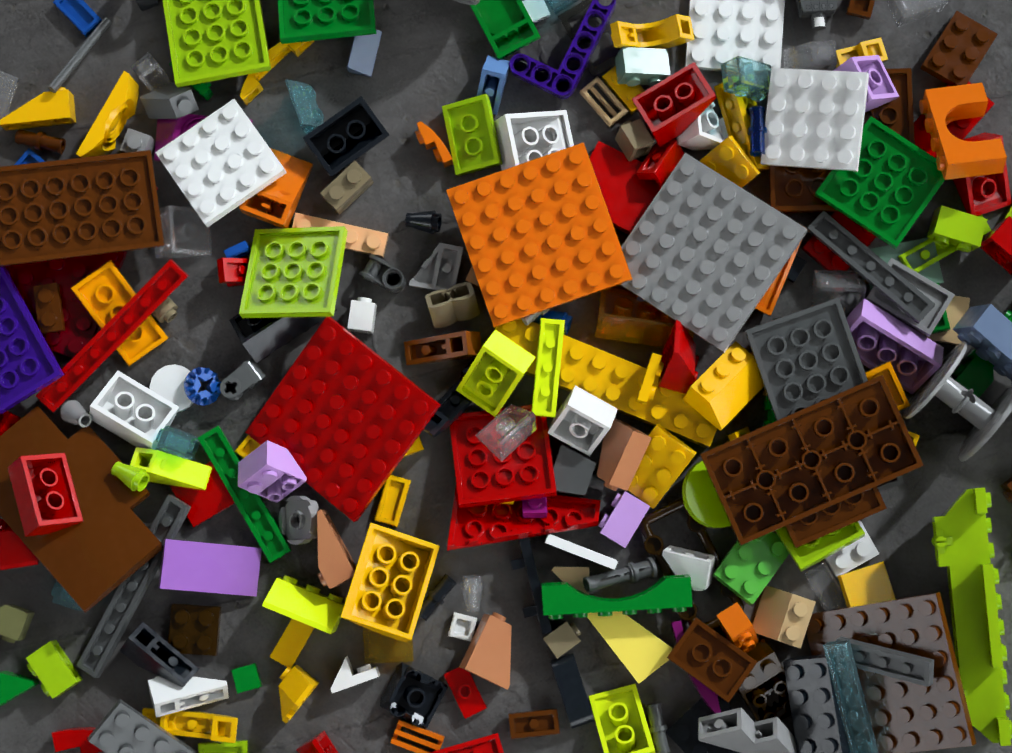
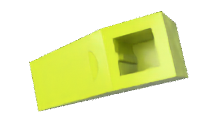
(171, 469)

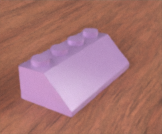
(885, 338)

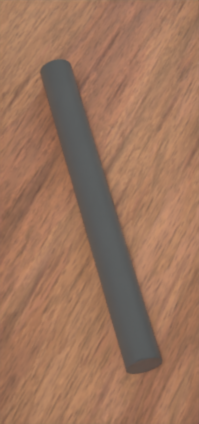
(79, 55)

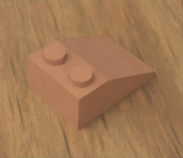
(333, 557)

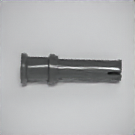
(631, 575)

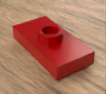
(465, 691)

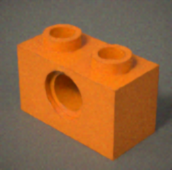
(738, 628)

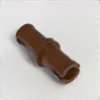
(40, 141)

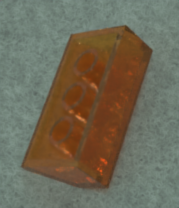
(630, 320)

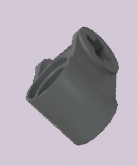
(379, 271)
(246, 378)

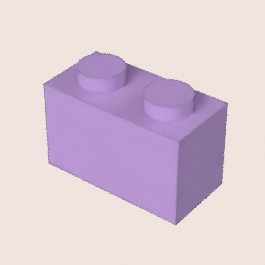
(623, 519)

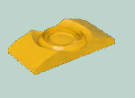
(111, 119)

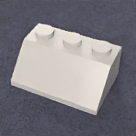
(132, 411)

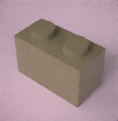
(347, 187)

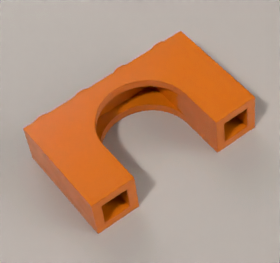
(955, 156)

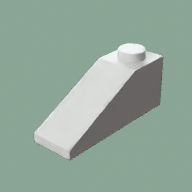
(172, 698)

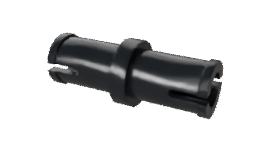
(436, 596)

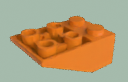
(279, 199)

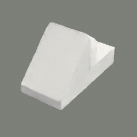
(347, 678)

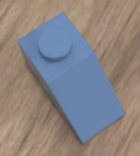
(493, 80)

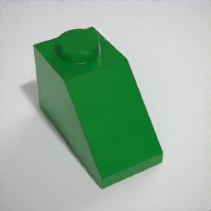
(14, 685)

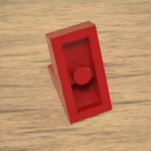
(232, 271)

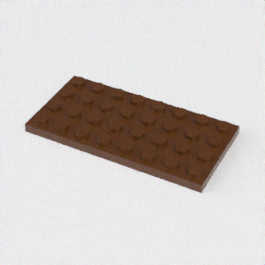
(78, 208)

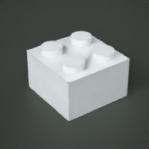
(582, 421)

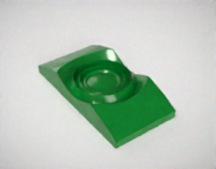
(505, 25)

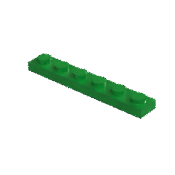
(249, 504)

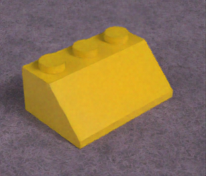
(726, 386)

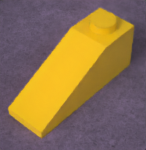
(42, 111)

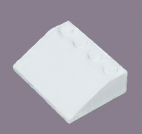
(532, 135)

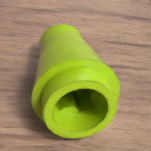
(131, 476)

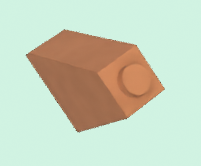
(621, 455)
(490, 651)

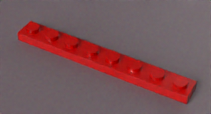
(113, 335)

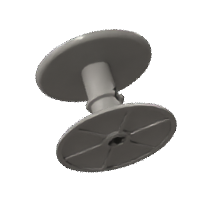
(962, 401)

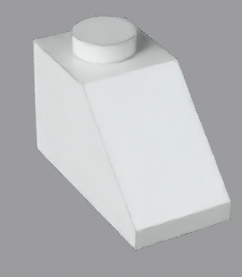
(695, 564)

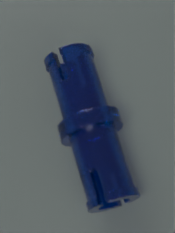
(757, 131)

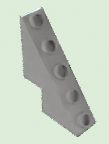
(741, 734)

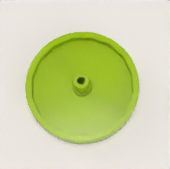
(701, 498)

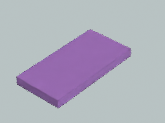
(210, 567)

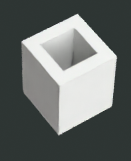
(362, 315)

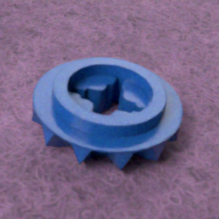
(192, 385)

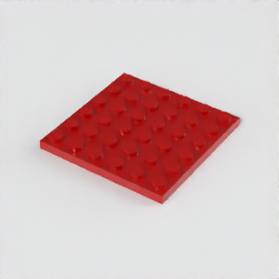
(344, 417)

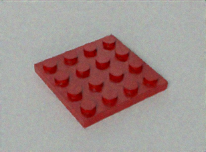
(487, 479)

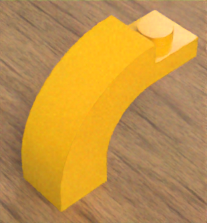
(659, 34)

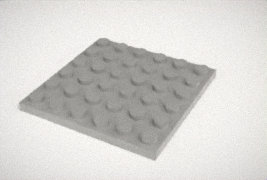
(707, 251)

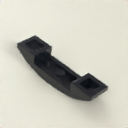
(451, 407)

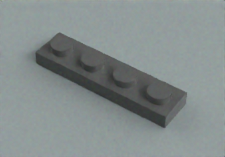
(892, 662)

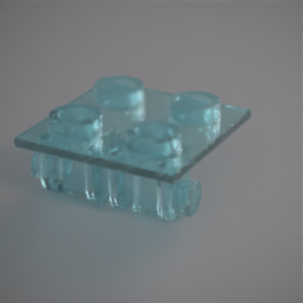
(305, 105)

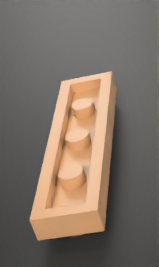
(358, 238)

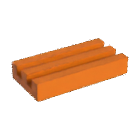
(395, 741)

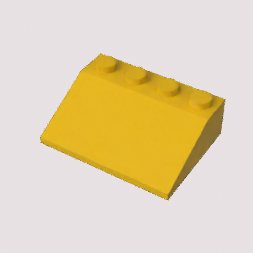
(390, 582)

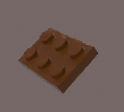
(958, 50)
(712, 660)

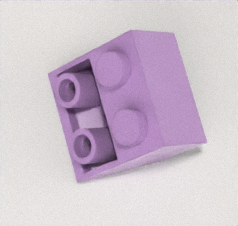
(270, 472)

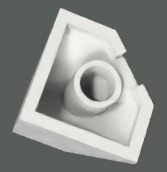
(704, 132)

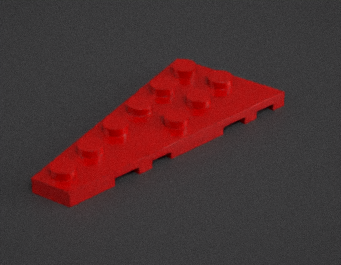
(504, 521)

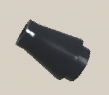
(424, 221)

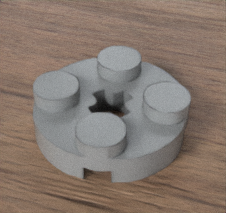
(301, 508)

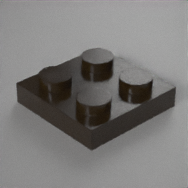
(195, 629)

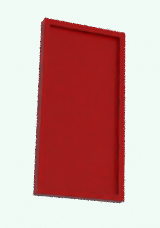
(622, 189)

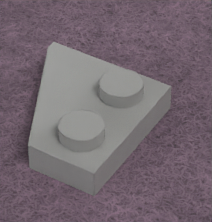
(440, 269)

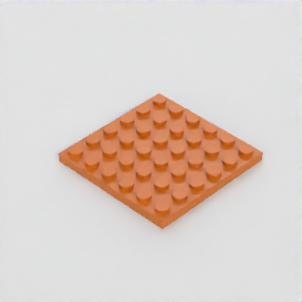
(539, 235)

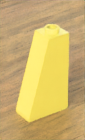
(632, 643)

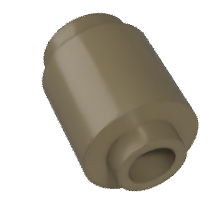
(166, 311)

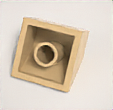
(783, 616)

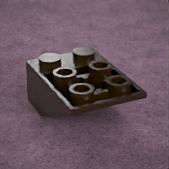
(766, 685)

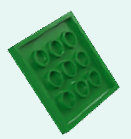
(325, 19)
(890, 185)

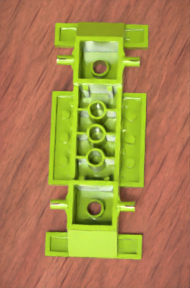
(964, 548)

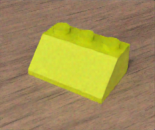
(305, 604)

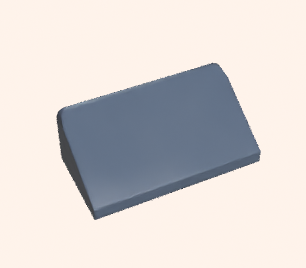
(364, 54)

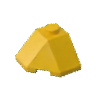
(294, 690)

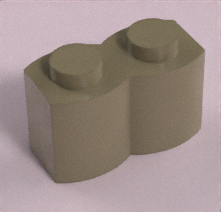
(452, 305)

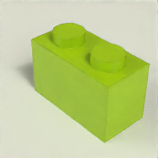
(957, 228)
(53, 669)

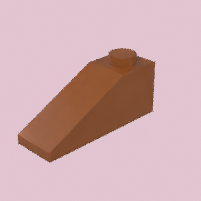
(443, 348)

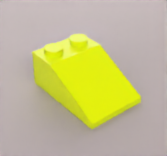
(495, 373)
(621, 721)

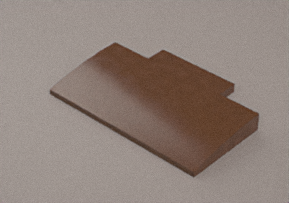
(814, 466)
(110, 541)

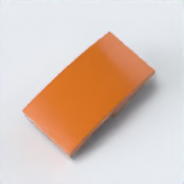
(428, 137)

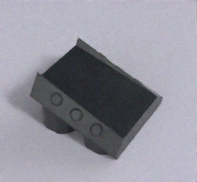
(413, 695)

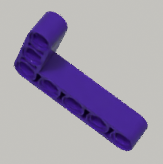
(574, 53)

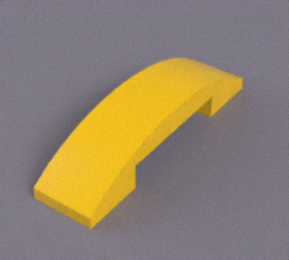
(251, 85)
(197, 724)

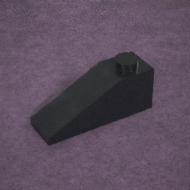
(158, 656)

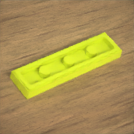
(548, 367)

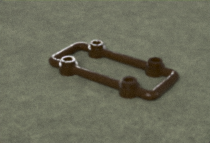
(654, 544)

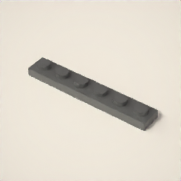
(871, 267)

